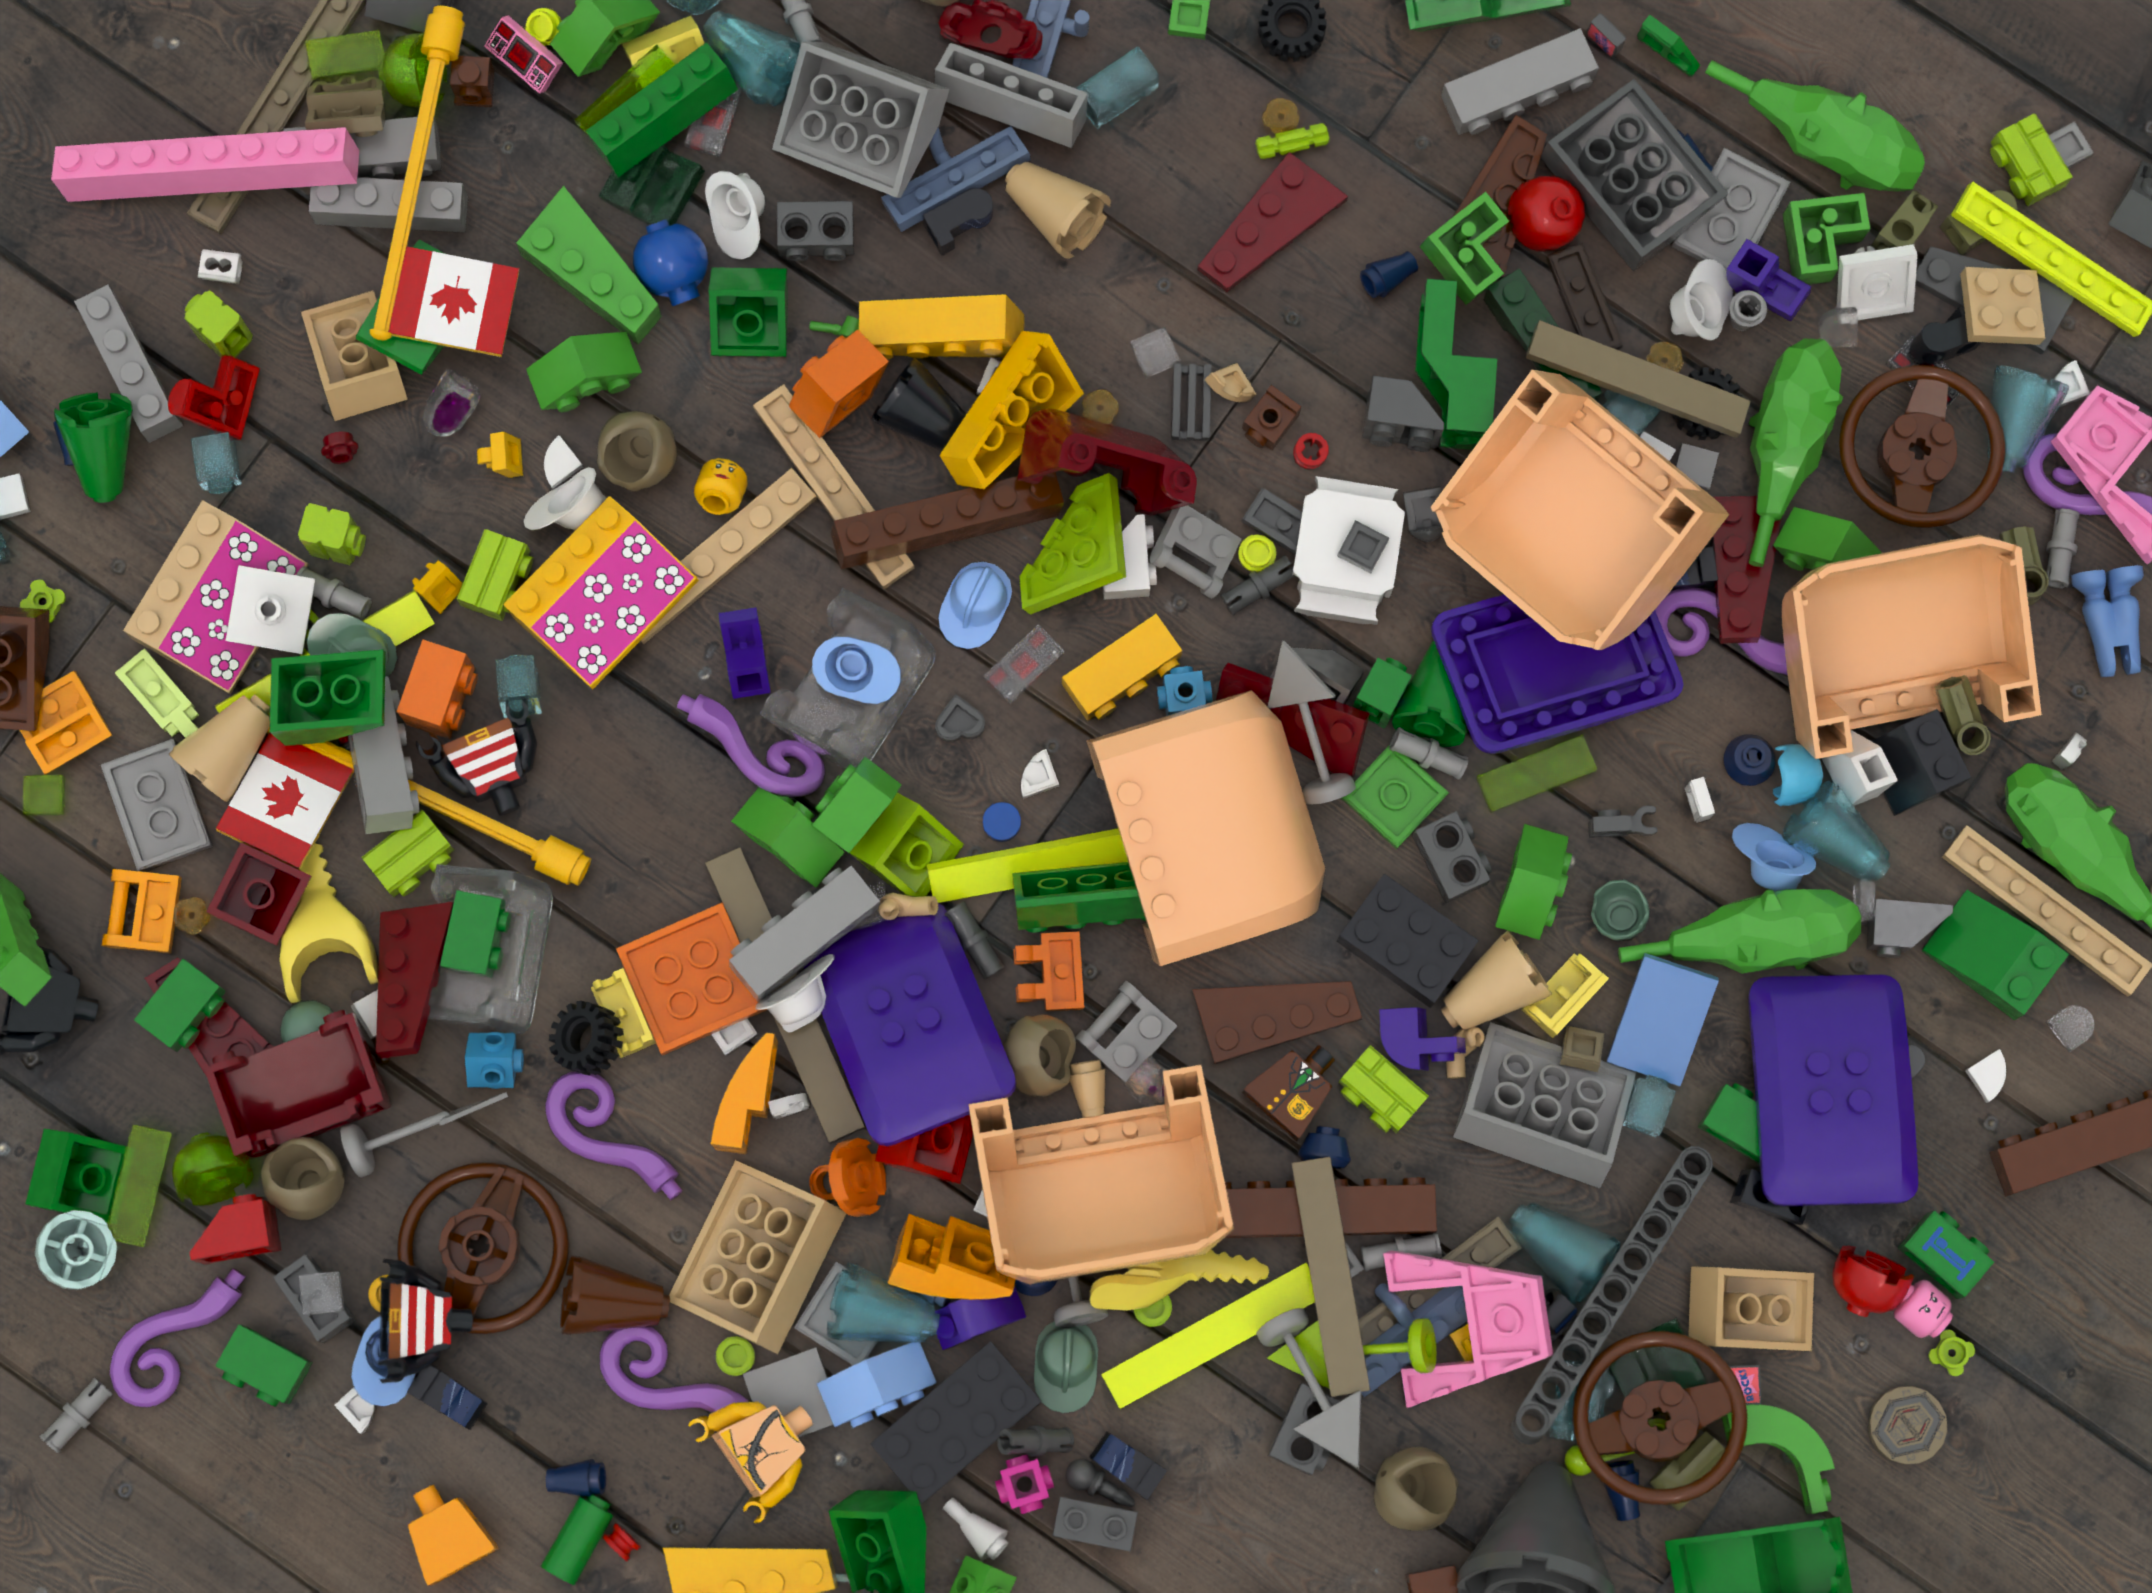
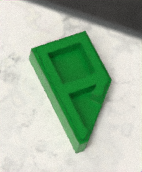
(1667, 45)

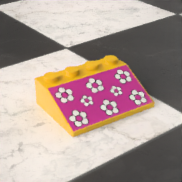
(600, 592)

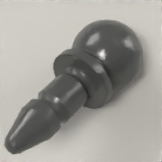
(1083, 1475)

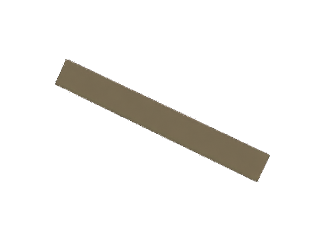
(279, 101)
(807, 1044)

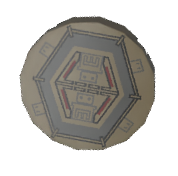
(1907, 1425)

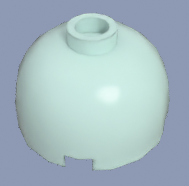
(75, 1250)

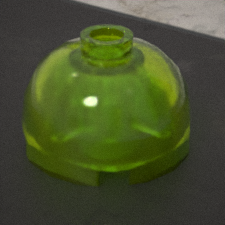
(405, 70)
(209, 1170)

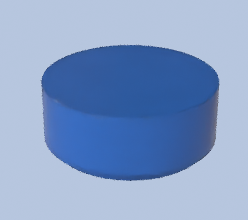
(1001, 822)

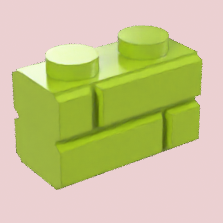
(2030, 160)
(217, 325)
(331, 534)
(494, 574)
(408, 855)
(1381, 1090)

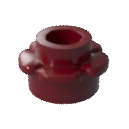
(339, 447)

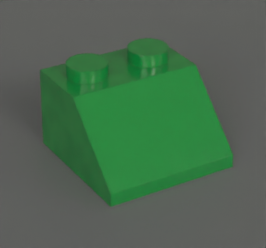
(748, 311)
(75, 1174)

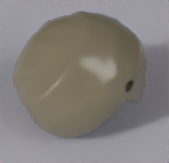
(636, 450)
(1040, 1054)
(302, 1178)
(1415, 1489)

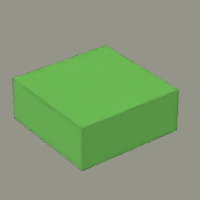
(1189, 18)

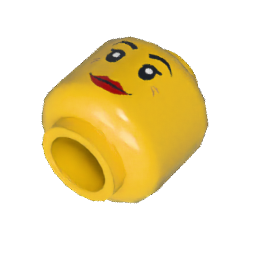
(720, 486)

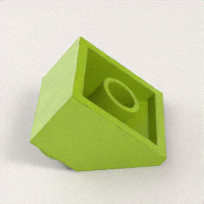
(903, 844)

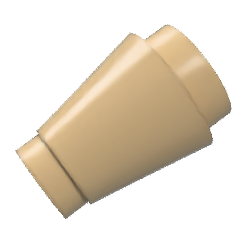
(1089, 1087)

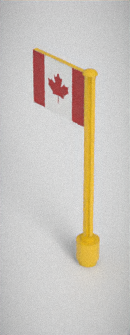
(429, 292)
(297, 787)

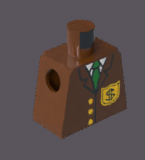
(1292, 1090)

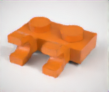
(1060, 971)

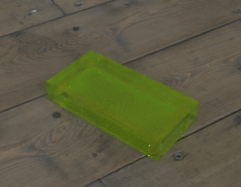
(344, 54)

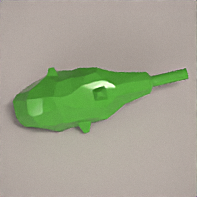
(1835, 131)
(1792, 430)
(2076, 838)
(1763, 932)

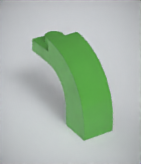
(1798, 1442)

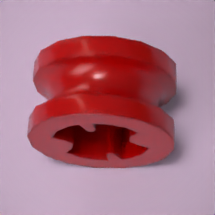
(1300, 447)
(621, 1542)

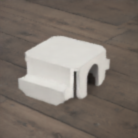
(1328, 583)

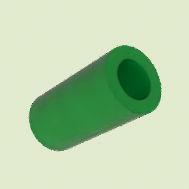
(578, 1538)

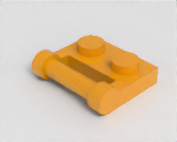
(153, 915)

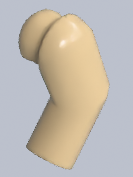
(901, 905)
(1474, 1038)

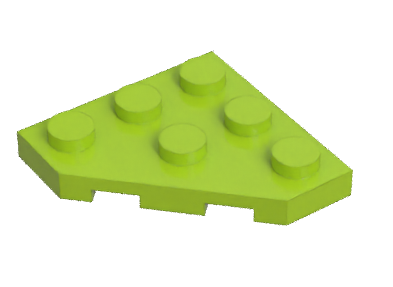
(1078, 550)

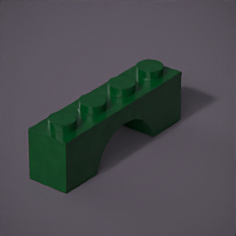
(1518, 312)

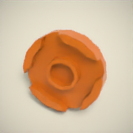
(853, 1178)

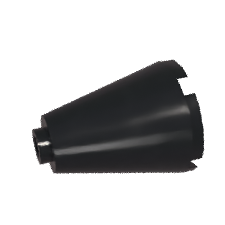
(919, 408)

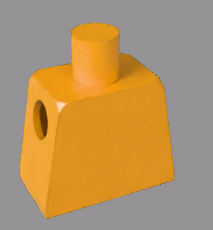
(447, 1536)

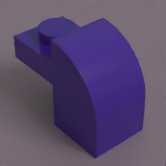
(1759, 271)
(744, 653)
(1406, 1039)
(974, 1317)

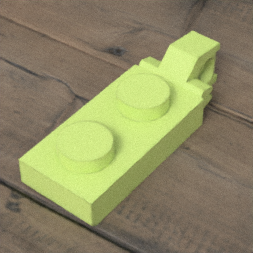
(158, 694)

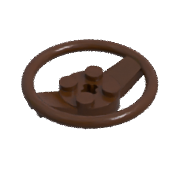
(1926, 427)
(494, 1218)
(1687, 1413)

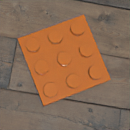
(687, 979)

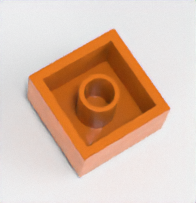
(837, 382)
(437, 689)

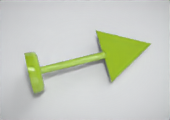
(1420, 1346)

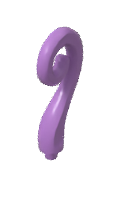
(2058, 498)
(1764, 653)
(719, 721)
(645, 1162)
(209, 1307)
(702, 1395)

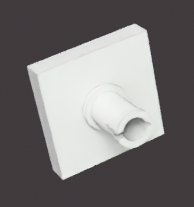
(1878, 281)
(270, 609)

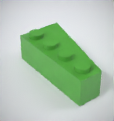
(585, 264)
(21, 960)

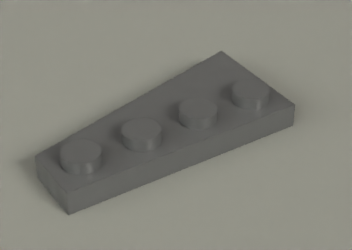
(1940, 276)

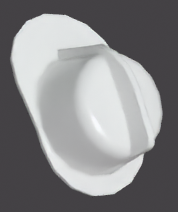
(734, 210)
(1702, 302)
(567, 504)
(800, 999)

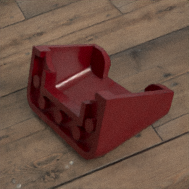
(1073, 443)
(297, 1087)

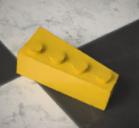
(942, 326)
(994, 428)
(750, 1570)

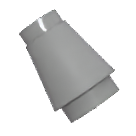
(1752, 305)

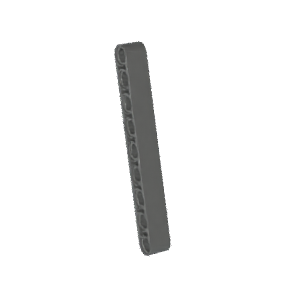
(1619, 1277)

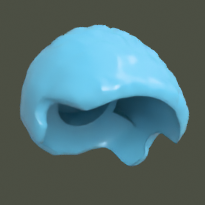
(1799, 774)

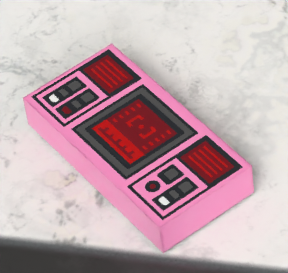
(523, 54)

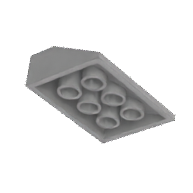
(858, 117)
(1544, 1110)

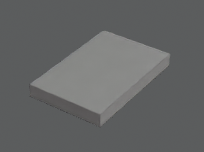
(1739, 216)
(156, 806)

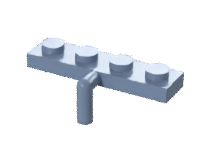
(1051, 21)
(955, 175)
(1444, 1310)

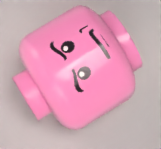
(1924, 1310)

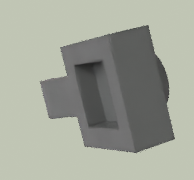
(1612, 824)

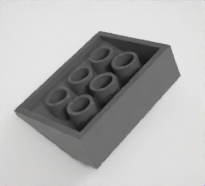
(1634, 174)

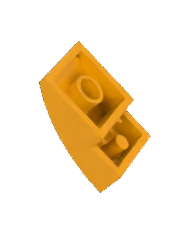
(746, 1097)
(947, 1261)

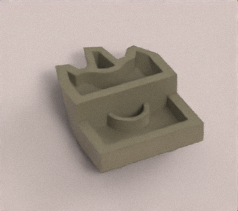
(347, 105)

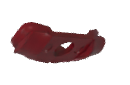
(967, 23)

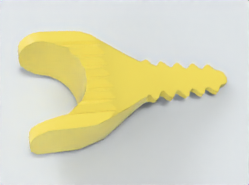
(321, 927)
(1154, 1281)

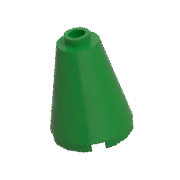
(97, 441)
(1430, 704)

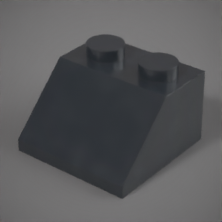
(1922, 761)

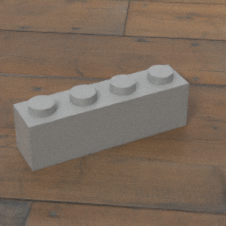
(1520, 83)
(1012, 95)
(390, 149)
(377, 201)
(128, 362)
(384, 772)
(803, 933)

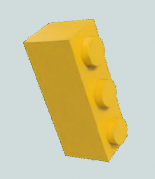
(1122, 668)

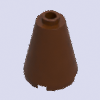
(608, 1299)

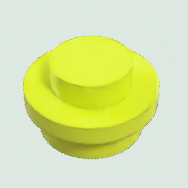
(543, 25)
(1256, 553)

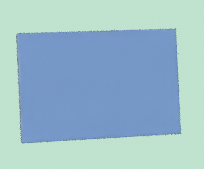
(1662, 1019)

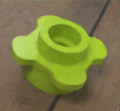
(53, 598)
(1962, 1349)

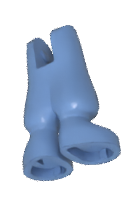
(2114, 621)

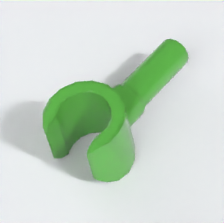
(849, 326)

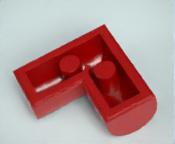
(220, 407)

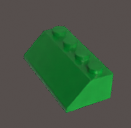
(1076, 897)

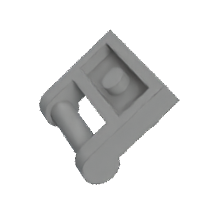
(1202, 540)
(1136, 1041)

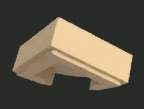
(1231, 384)

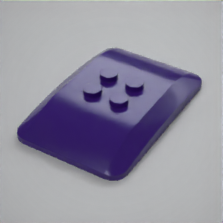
(1529, 687)
(911, 1026)
(1833, 1090)

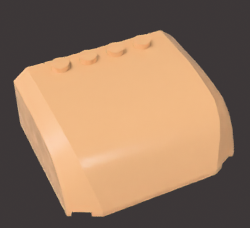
(1574, 514)
(1889, 626)
(1212, 825)
(1103, 1185)

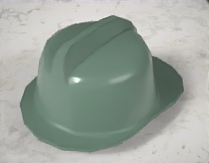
(348, 634)
(1065, 1367)

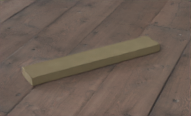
(1638, 379)
(1485, 1248)
(1330, 1276)

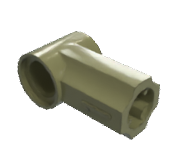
(2026, 539)
(1961, 713)
(1690, 1466)

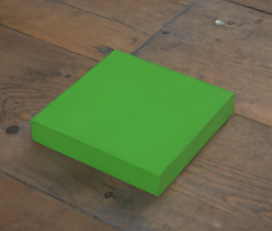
(1395, 796)

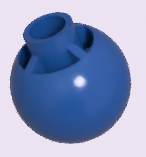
(670, 261)

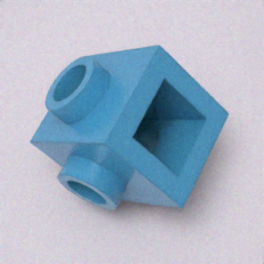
(1183, 678)
(492, 1060)

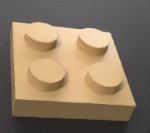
(2002, 305)

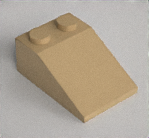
(350, 371)
(1751, 1308)

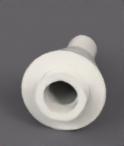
(983, 1535)

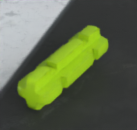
(1292, 141)

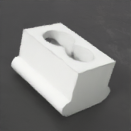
(211, 257)

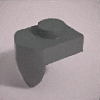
(1421, 520)

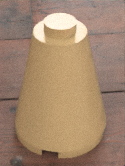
(1059, 207)
(225, 746)
(1495, 986)

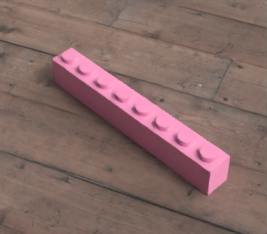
(206, 164)

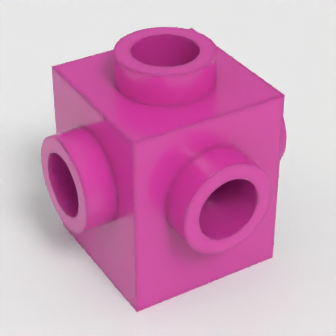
(1023, 1467)

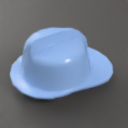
(975, 605)
(856, 670)
(1773, 860)
(367, 1373)

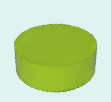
(1155, 1314)
(735, 1356)

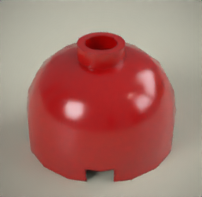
(1546, 213)
(1869, 1281)

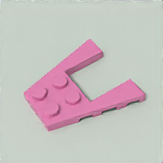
(2099, 448)
(1503, 1317)

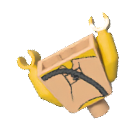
(759, 1448)

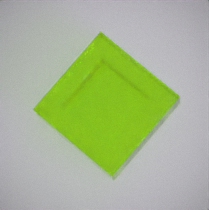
(44, 795)

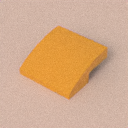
(66, 724)

